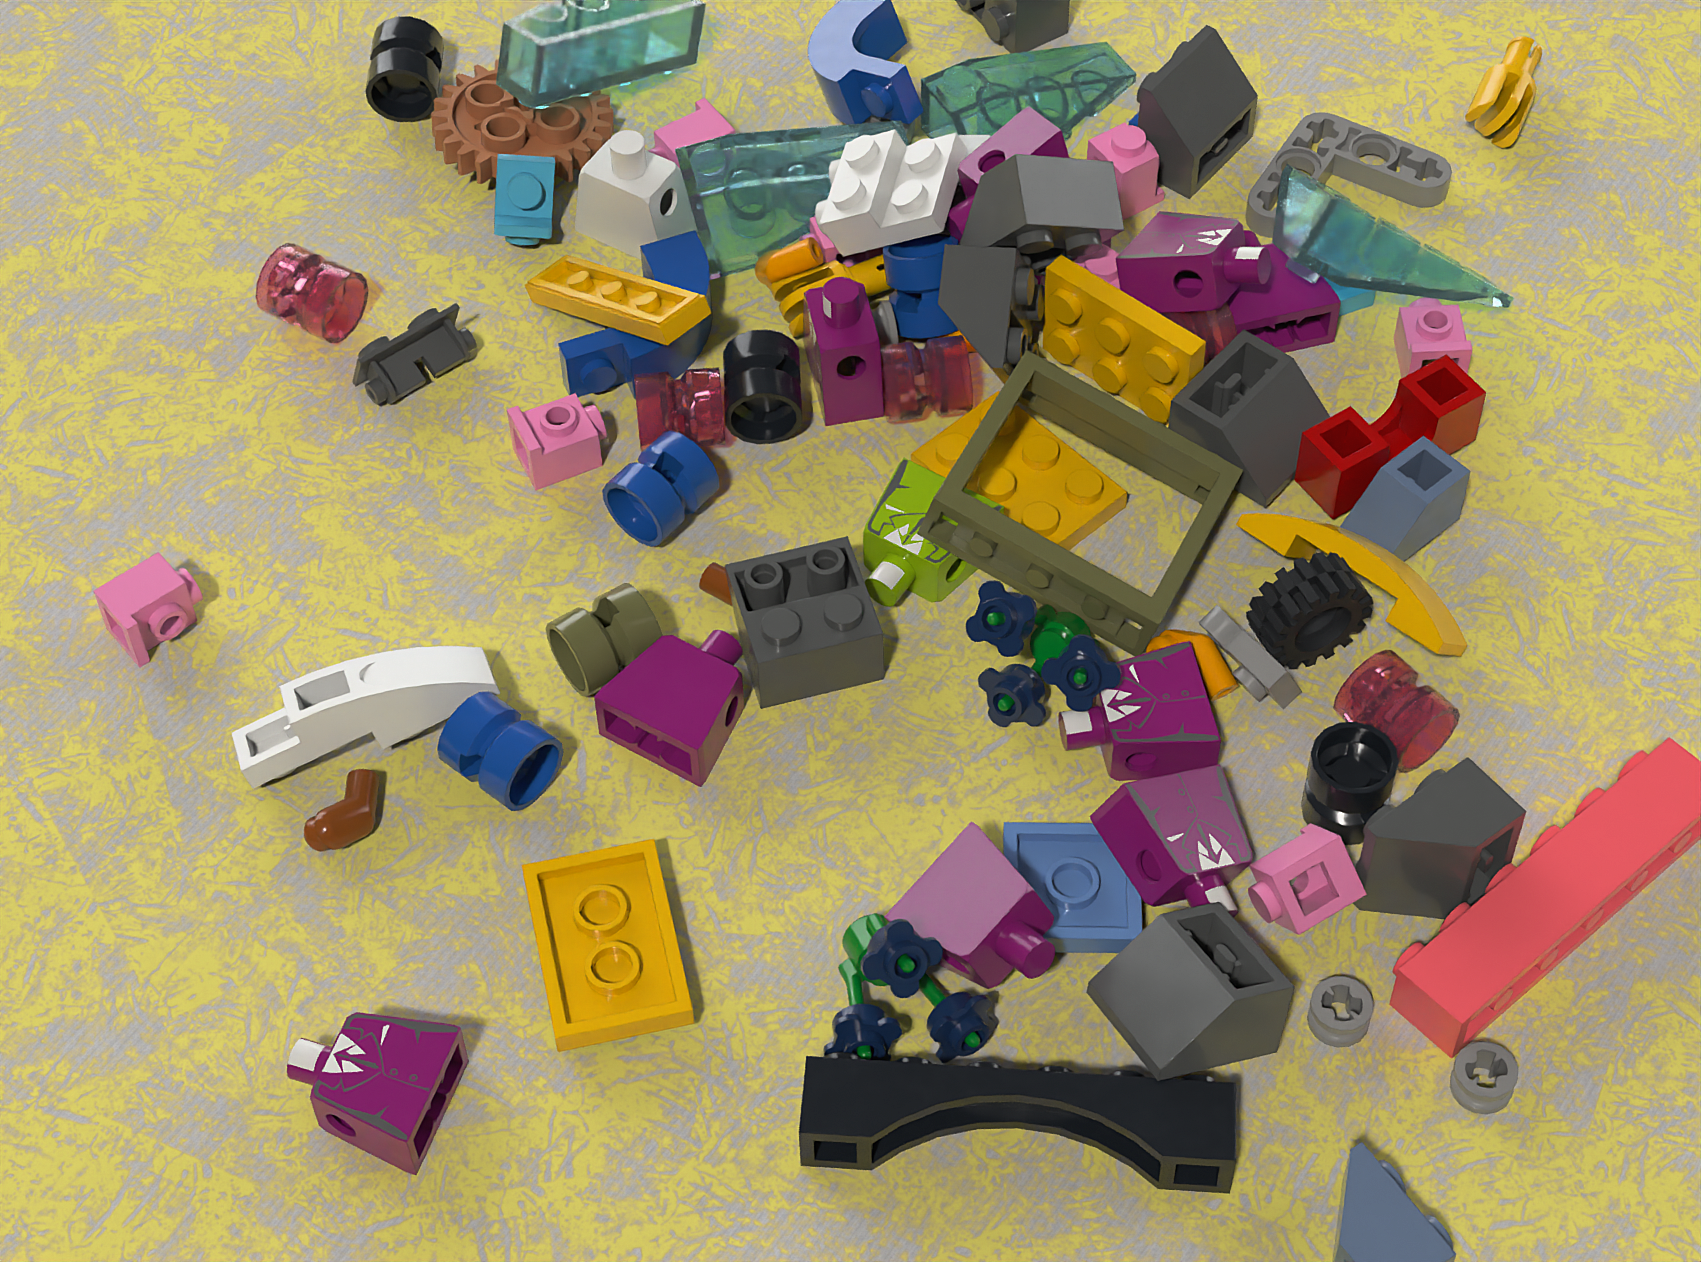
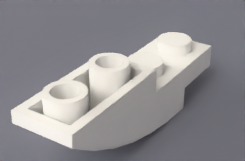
(380, 693)

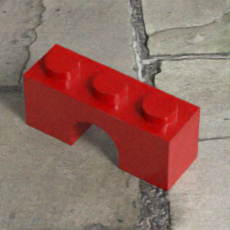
(1346, 452)

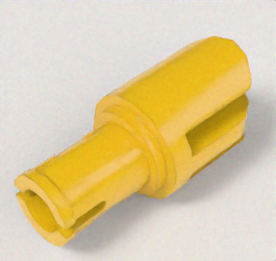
(1506, 93)
(792, 289)

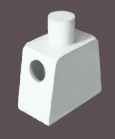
(631, 196)

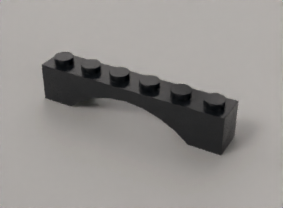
(1165, 1130)

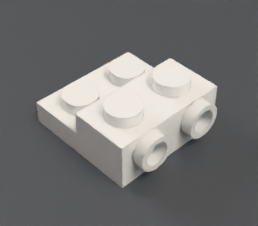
(889, 191)

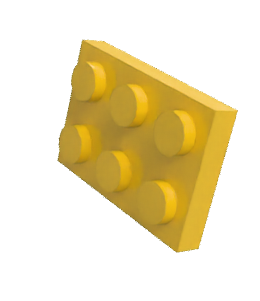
(1117, 339)
(1030, 475)
(607, 945)

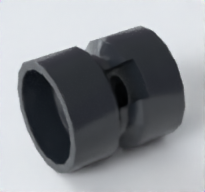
(404, 69)
(762, 387)
(1348, 779)

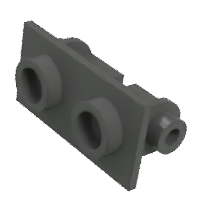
(392, 362)

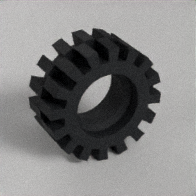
(1309, 610)

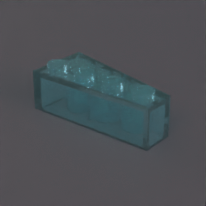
(595, 45)

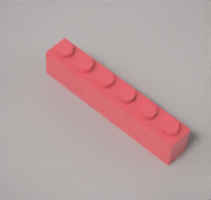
(1551, 900)

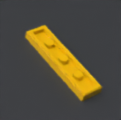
(618, 299)

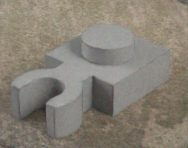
(1257, 668)

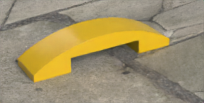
(1418, 607)

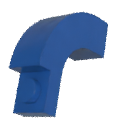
(852, 66)
(613, 356)

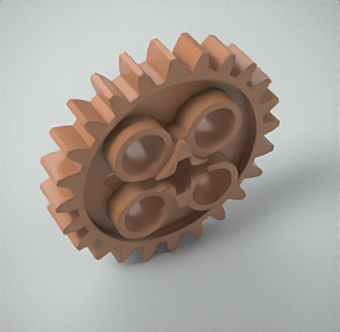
(484, 120)

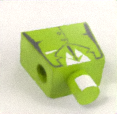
(896, 552)

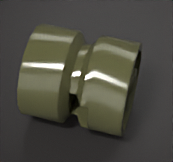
(600, 642)

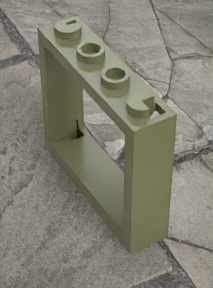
(1043, 567)

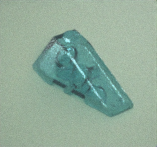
(1055, 82)
(762, 187)
(1347, 246)

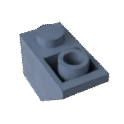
(1410, 499)
(1380, 1220)

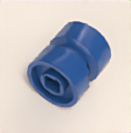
(915, 273)
(660, 489)
(504, 754)

